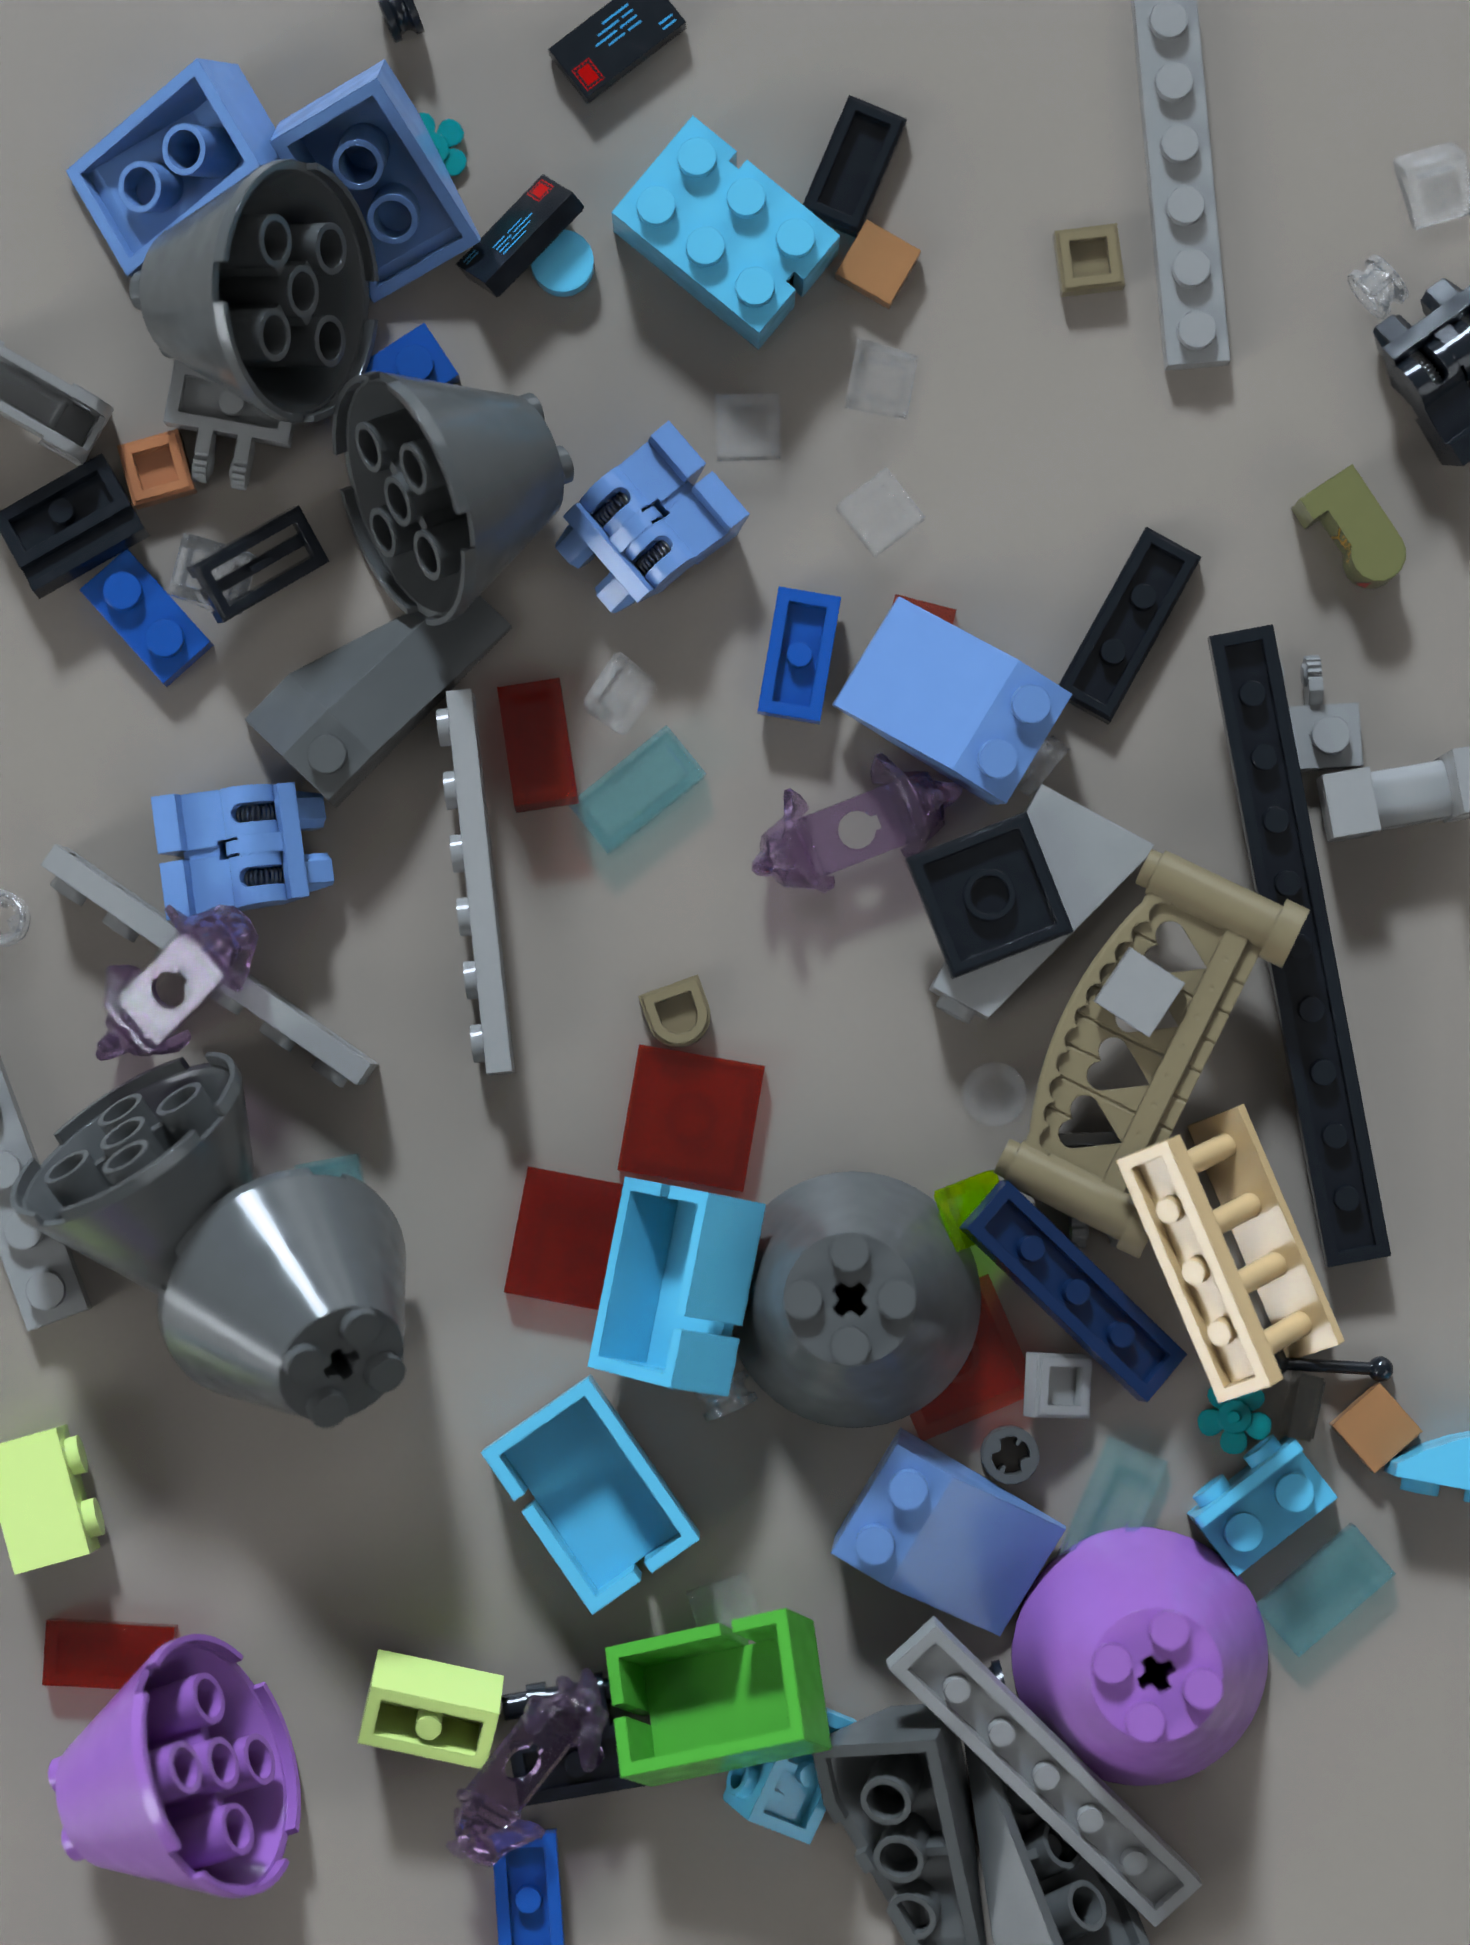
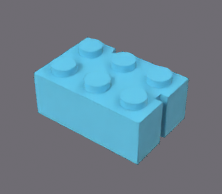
(725, 232)
(676, 1286)
(593, 1493)

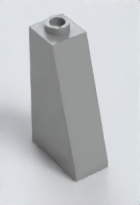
(1087, 864)

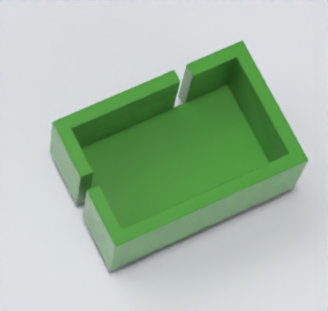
(718, 1698)

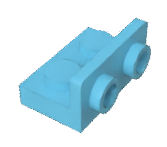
(1260, 1503)
(782, 1792)

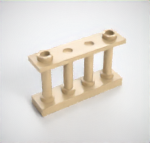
(1199, 1263)

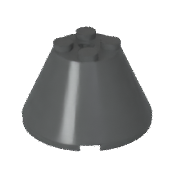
(267, 290)
(444, 485)
(142, 1167)
(291, 1296)
(918, 1301)

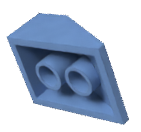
(173, 157)
(391, 167)
(952, 701)
(946, 1535)

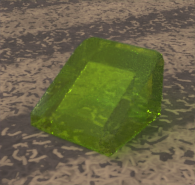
(960, 1200)

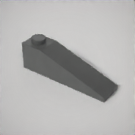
(365, 697)
(907, 1809)
(1038, 1882)

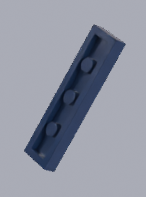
(1073, 1291)

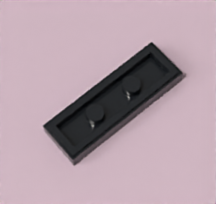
(1128, 624)

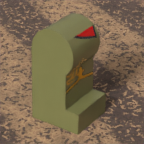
(1358, 527)

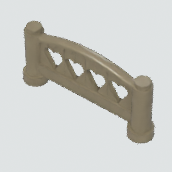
(1229, 933)

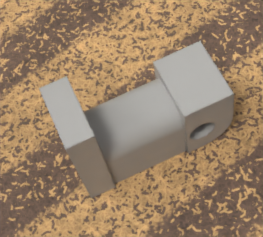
(50, 408)
(1366, 802)

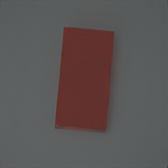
(537, 745)
(99, 1651)

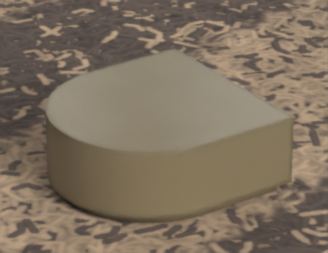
(677, 1012)

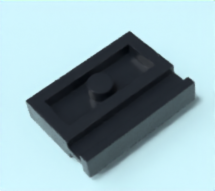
(71, 526)

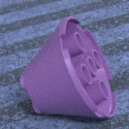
(1109, 1609)
(184, 1776)

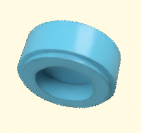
(564, 265)

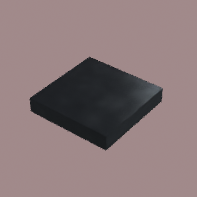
(989, 895)

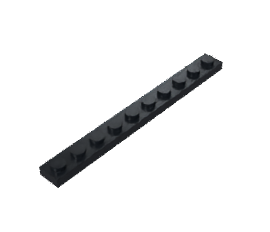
(1308, 983)

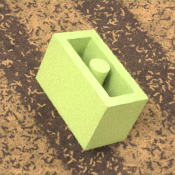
(45, 1500)
(431, 1709)

